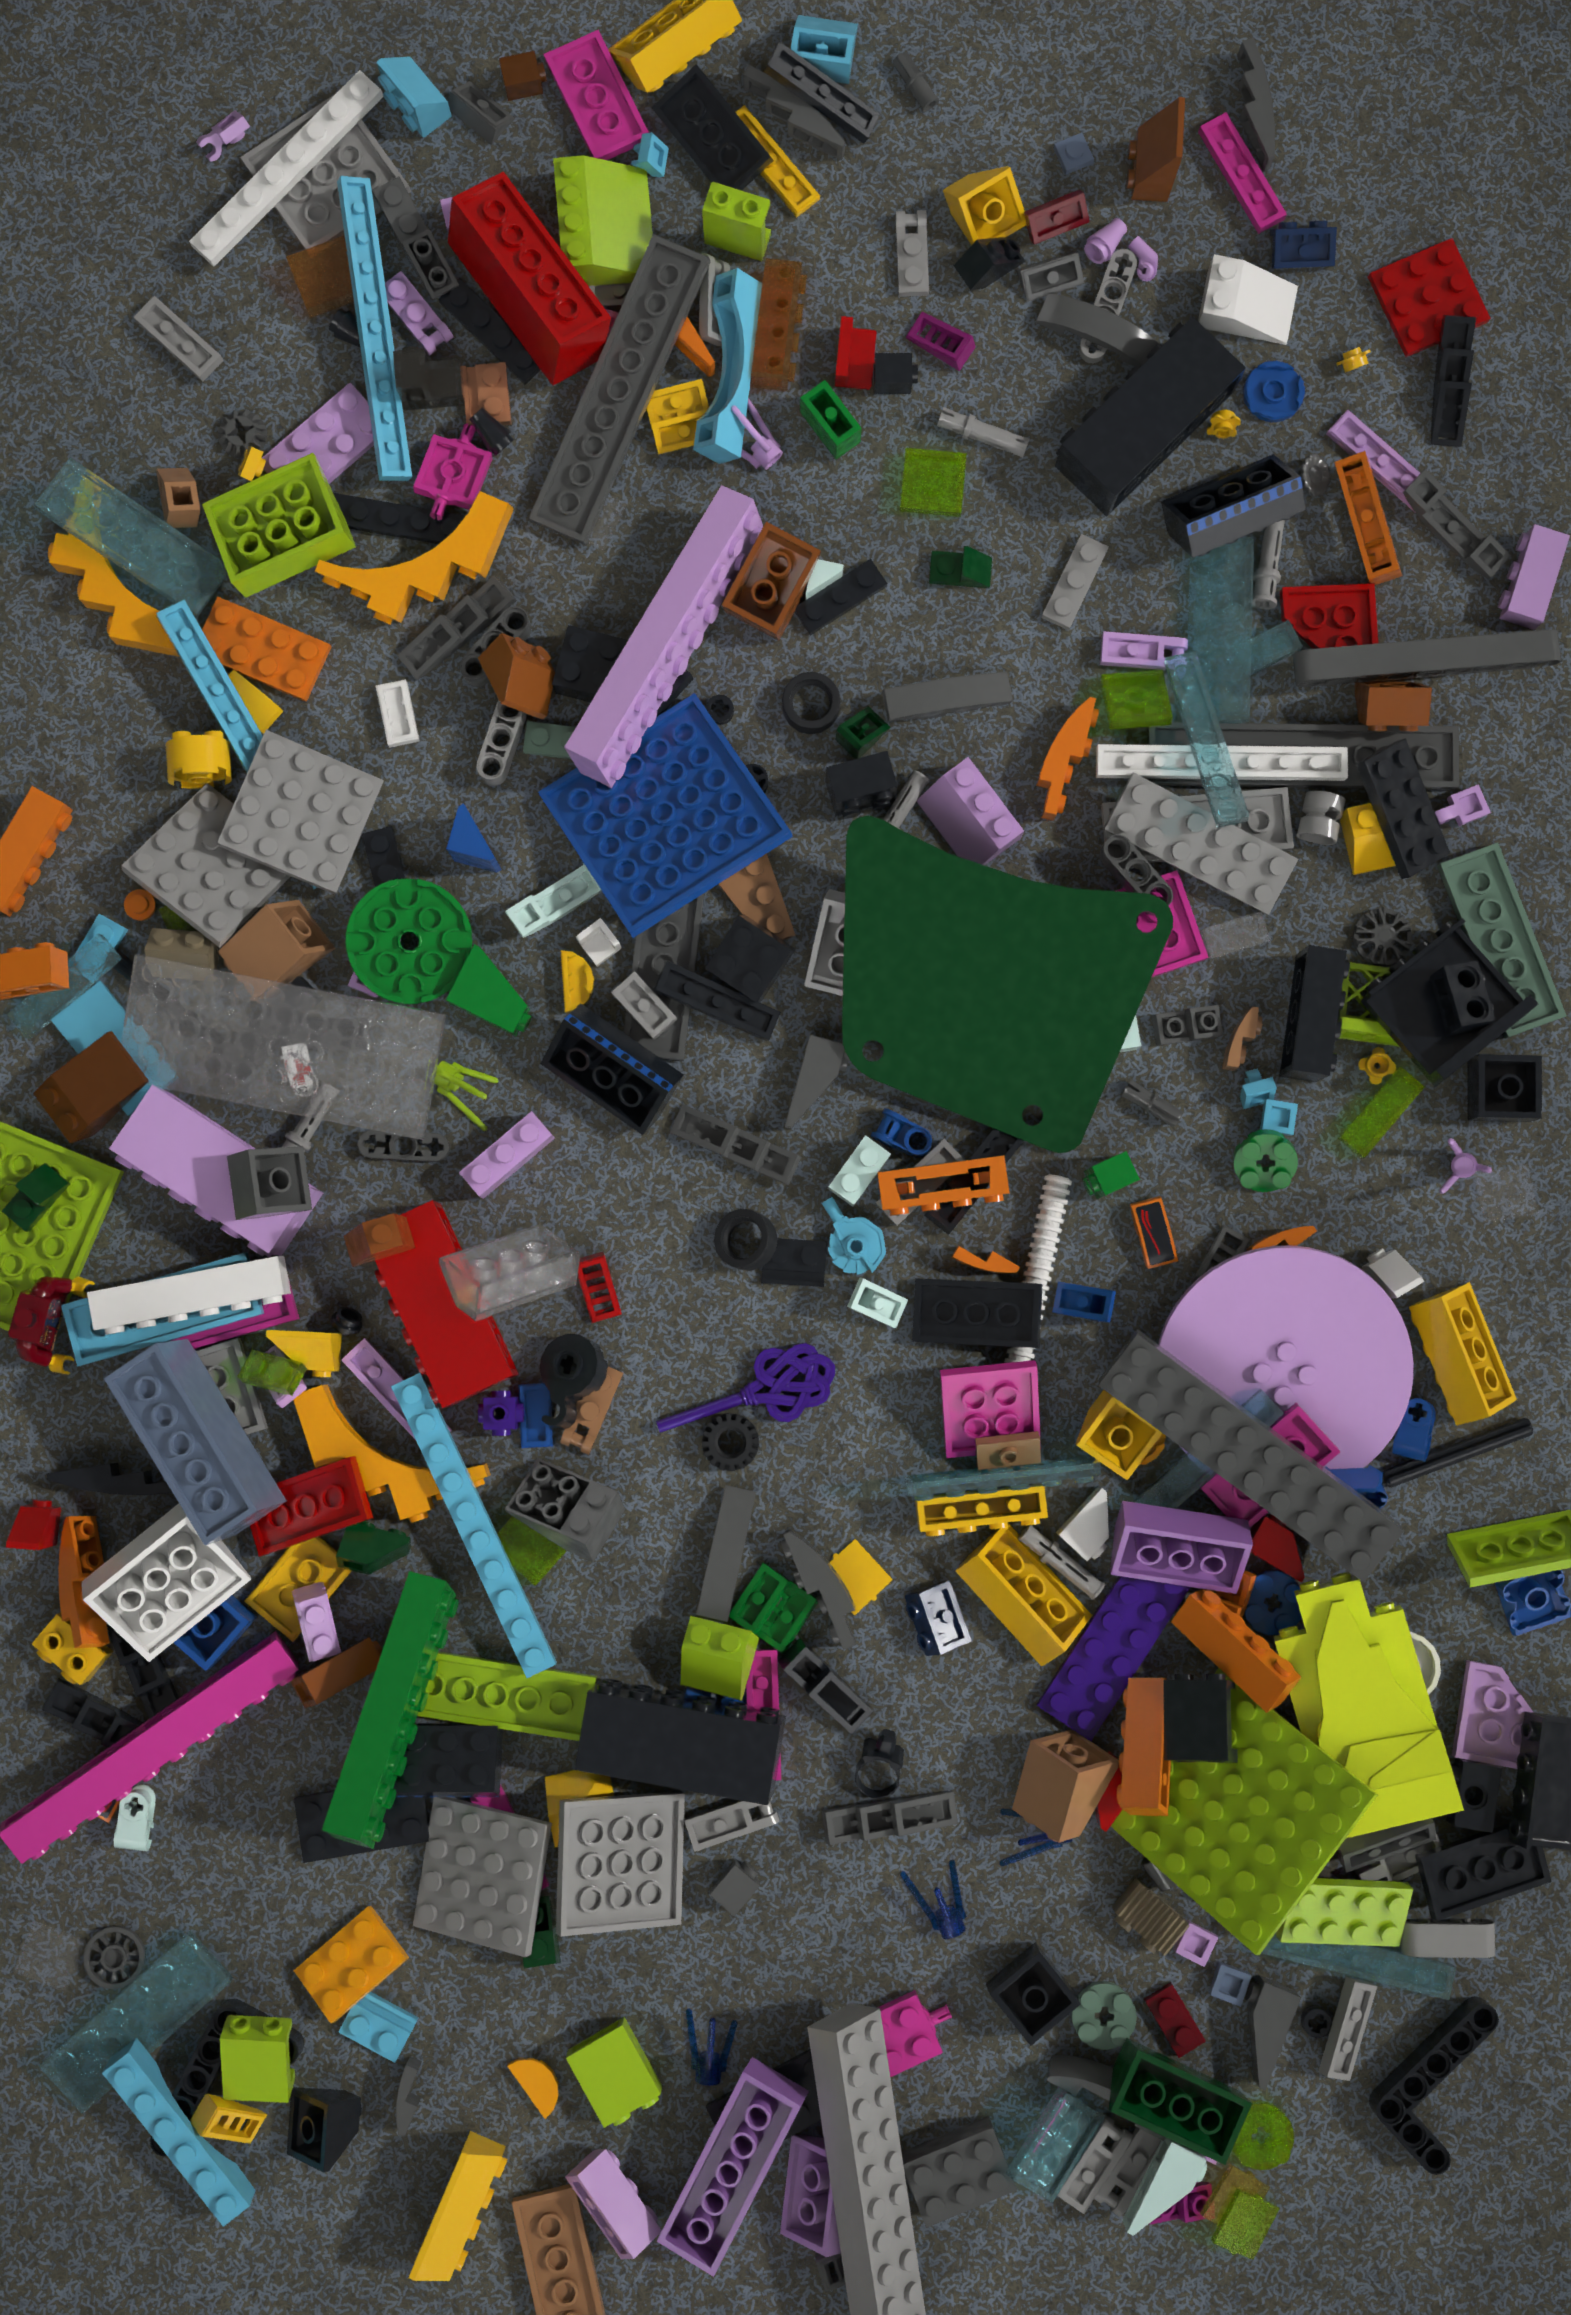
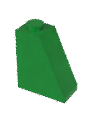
(488, 995)

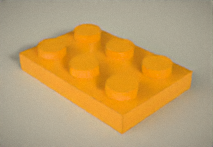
(351, 1964)

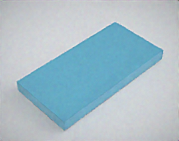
(90, 1019)

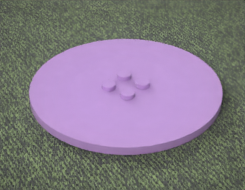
(1303, 1334)

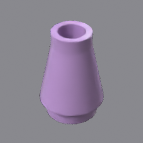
(1103, 243)

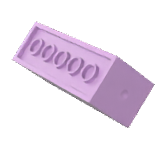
(189, 1156)

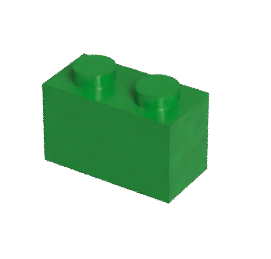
(830, 419)
(1110, 1175)

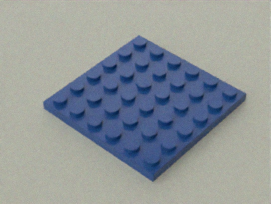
(671, 822)

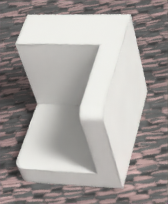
(598, 942)

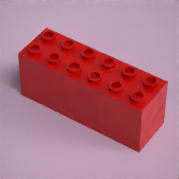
(528, 278)
(452, 1348)

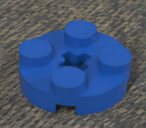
(1257, 1612)

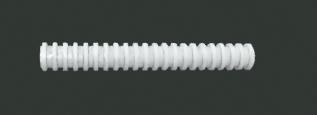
(1044, 1246)

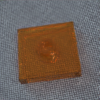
(323, 276)

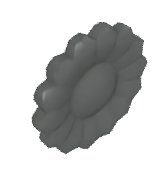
(1315, 475)

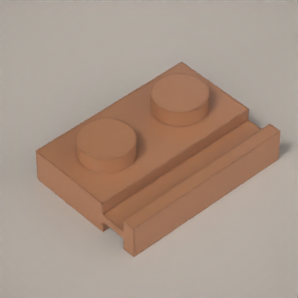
(487, 388)

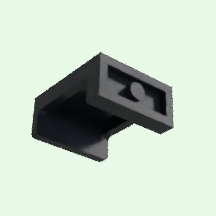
(1198, 1719)

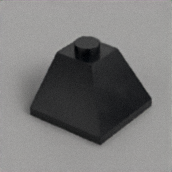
(321, 2125)

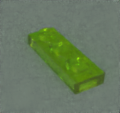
(1381, 1112)

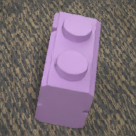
(316, 1621)

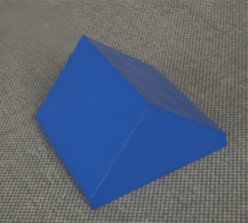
(468, 845)

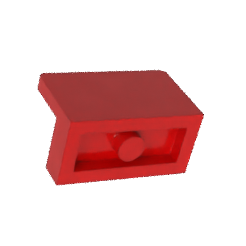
(855, 356)

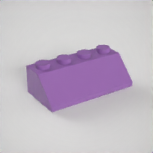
(1180, 1547)

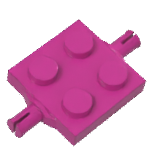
(452, 472)
(910, 2032)

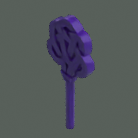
(807, 1365)

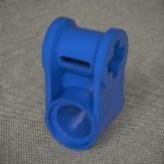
(900, 1133)
(1414, 1437)

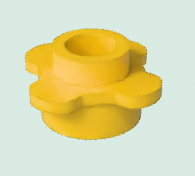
(1353, 359)
(1223, 424)
(1378, 1056)

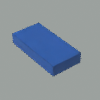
(536, 1404)

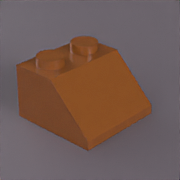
(519, 674)
(1393, 704)

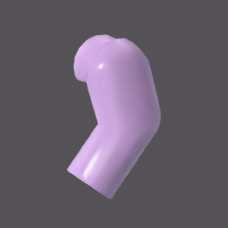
(1147, 259)

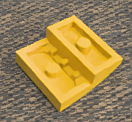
(675, 413)

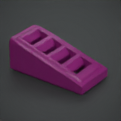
(958, 337)

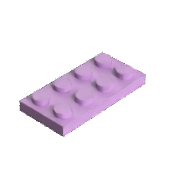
(334, 433)

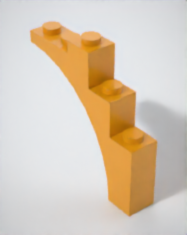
(467, 547)
(133, 621)
(333, 1439)

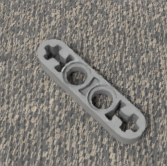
(1110, 305)

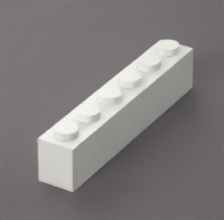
(189, 1293)

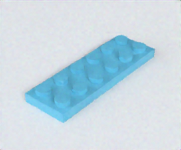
(94, 1345)

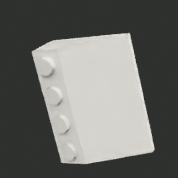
(163, 1584)

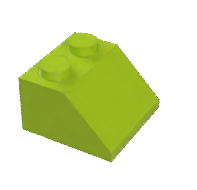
(717, 1657)

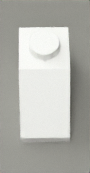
(1392, 1272)
(1088, 1526)

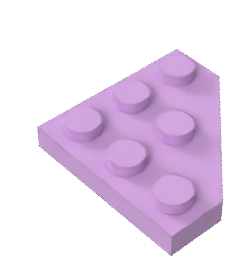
(1489, 1717)

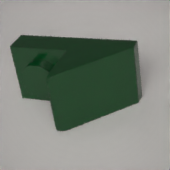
(961, 569)
(35, 1196)

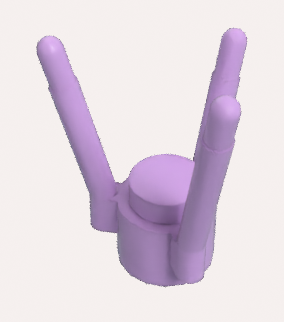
(765, 448)
(1462, 1165)

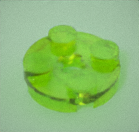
(1273, 2150)

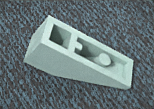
(1166, 2181)

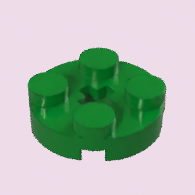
(1269, 1178)

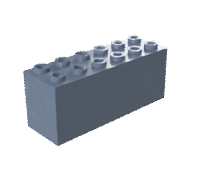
(195, 1440)

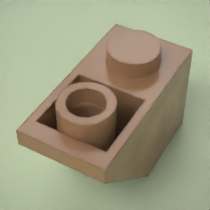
(178, 497)

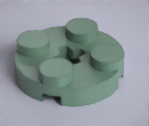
(1118, 2003)

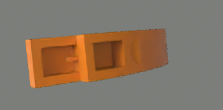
(1067, 747)
(78, 1558)

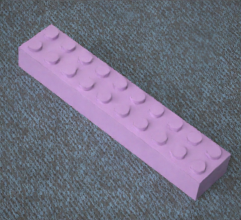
(665, 638)

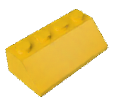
(672, 39)
(1462, 1354)
(1024, 1595)
(458, 2209)

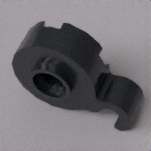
(569, 1385)

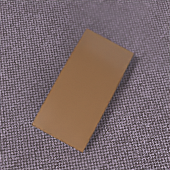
(1245, 1030)

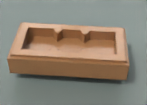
(1008, 1450)

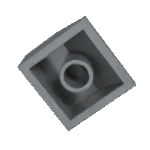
(269, 1182)

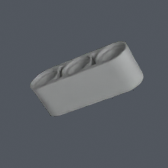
(500, 755)
(1449, 1938)

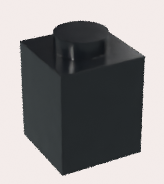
(894, 373)

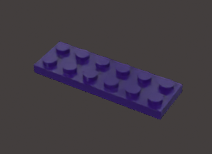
(1109, 1652)

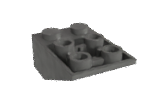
(567, 1508)

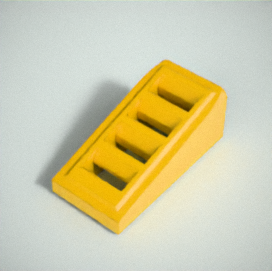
(213, 2107)

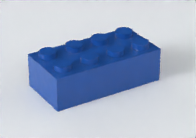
(216, 1633)

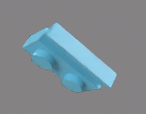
(379, 2026)

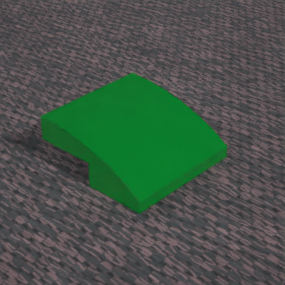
(761, 1600)

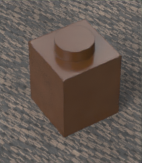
(522, 75)

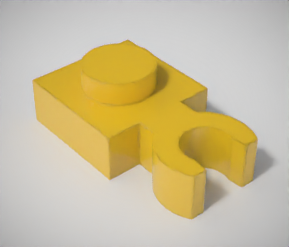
(252, 464)

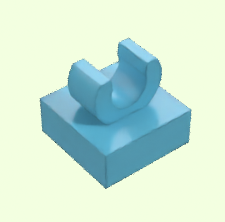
(652, 155)
(1256, 1089)
(1279, 1116)

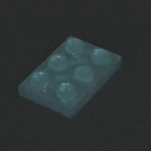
(1055, 2145)

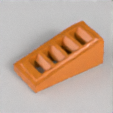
(693, 347)

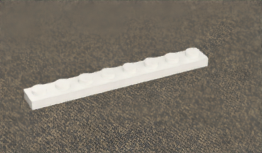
(286, 168)
(1248, 762)

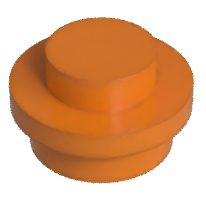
(140, 905)

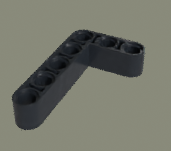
(209, 2062)
(1429, 2078)

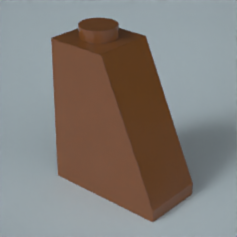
(378, 1239)
(337, 1672)

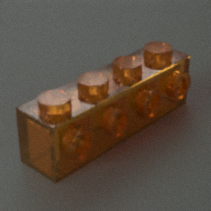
(777, 323)

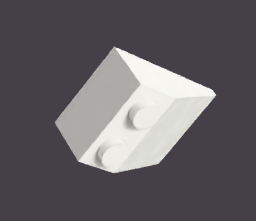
(1247, 301)

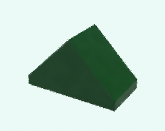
(861, 732)

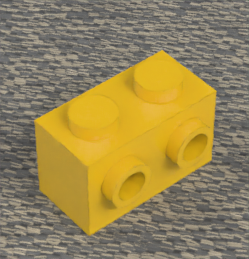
(57, 1647)

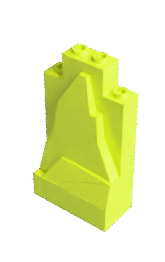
(1368, 1702)

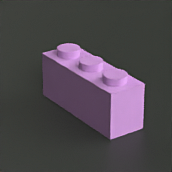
(1533, 576)
(507, 1155)
(614, 2203)

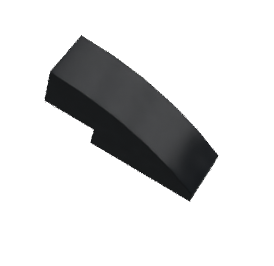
(825, 1686)

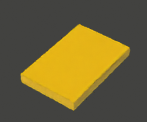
(297, 1567)

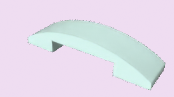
(553, 902)

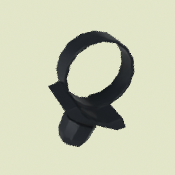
(883, 1749)

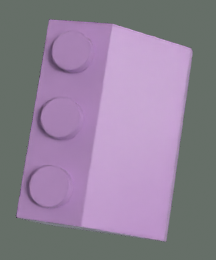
(970, 814)
(808, 2198)

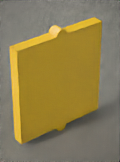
(860, 1574)

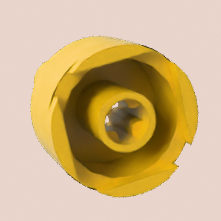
(198, 759)

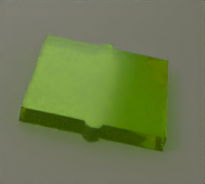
(1245, 2224)

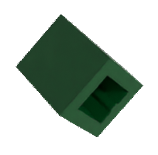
(370, 1548)
(545, 1941)

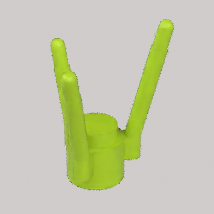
(449, 1078)

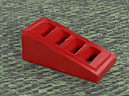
(591, 1260)

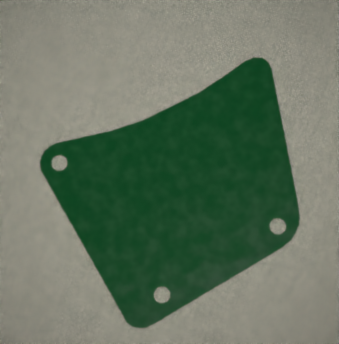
(989, 983)

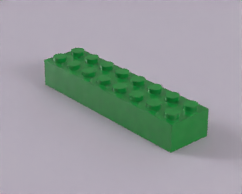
(391, 1711)

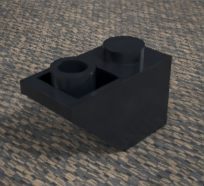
(988, 261)

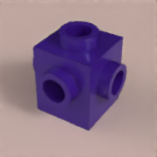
(513, 1413)

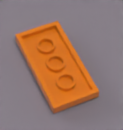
(265, 649)

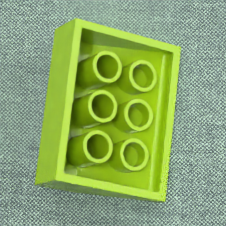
(602, 217)
(278, 525)

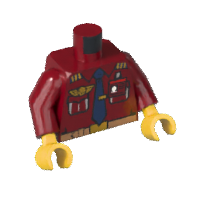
(39, 1319)

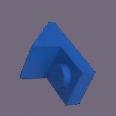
(1084, 1302)

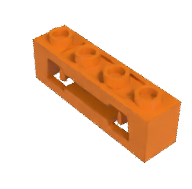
(1368, 518)
(891, 1191)

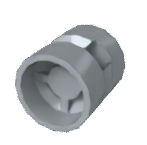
(1321, 817)

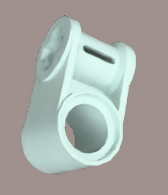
(135, 1823)

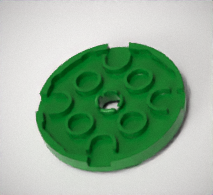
(376, 948)

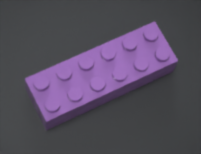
(732, 2166)

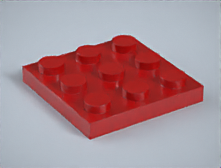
(1424, 289)

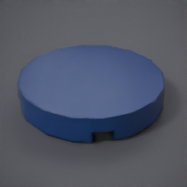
(1265, 396)

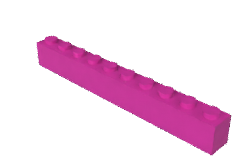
(148, 1748)

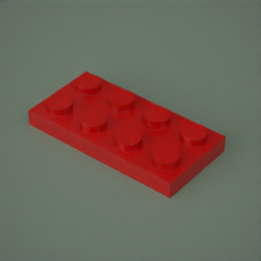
(314, 1507)

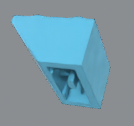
(826, 45)
(413, 94)

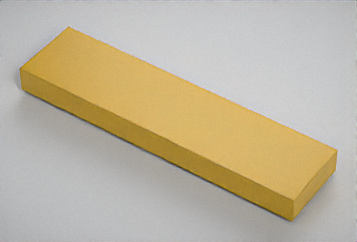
(781, 173)

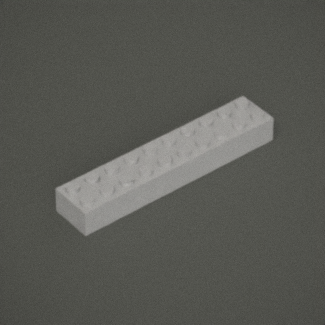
(865, 2163)

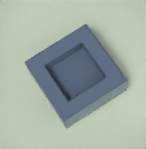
(1073, 153)
(1229, 1983)

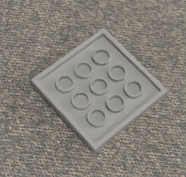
(313, 203)
(300, 812)
(196, 876)
(620, 1863)
(482, 1875)

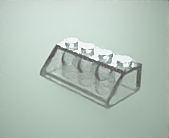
(510, 1271)

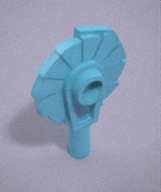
(855, 1242)

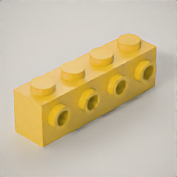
(981, 1509)

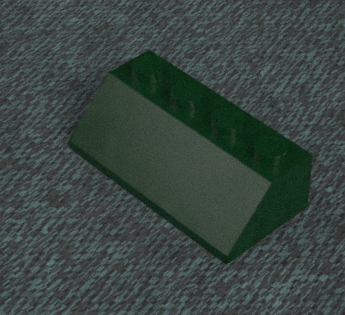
(1177, 2101)

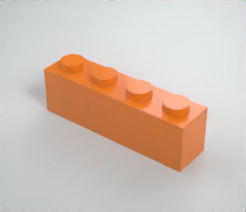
(27, 844)
(33, 971)
(1236, 1649)
(1142, 1762)

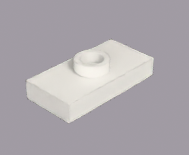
(397, 713)

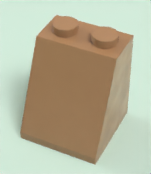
(277, 943)
(1063, 1783)

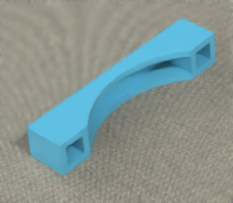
(736, 307)
(209, 2173)

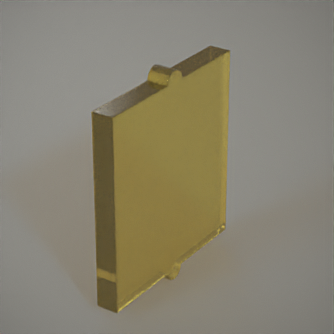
(1225, 2189)

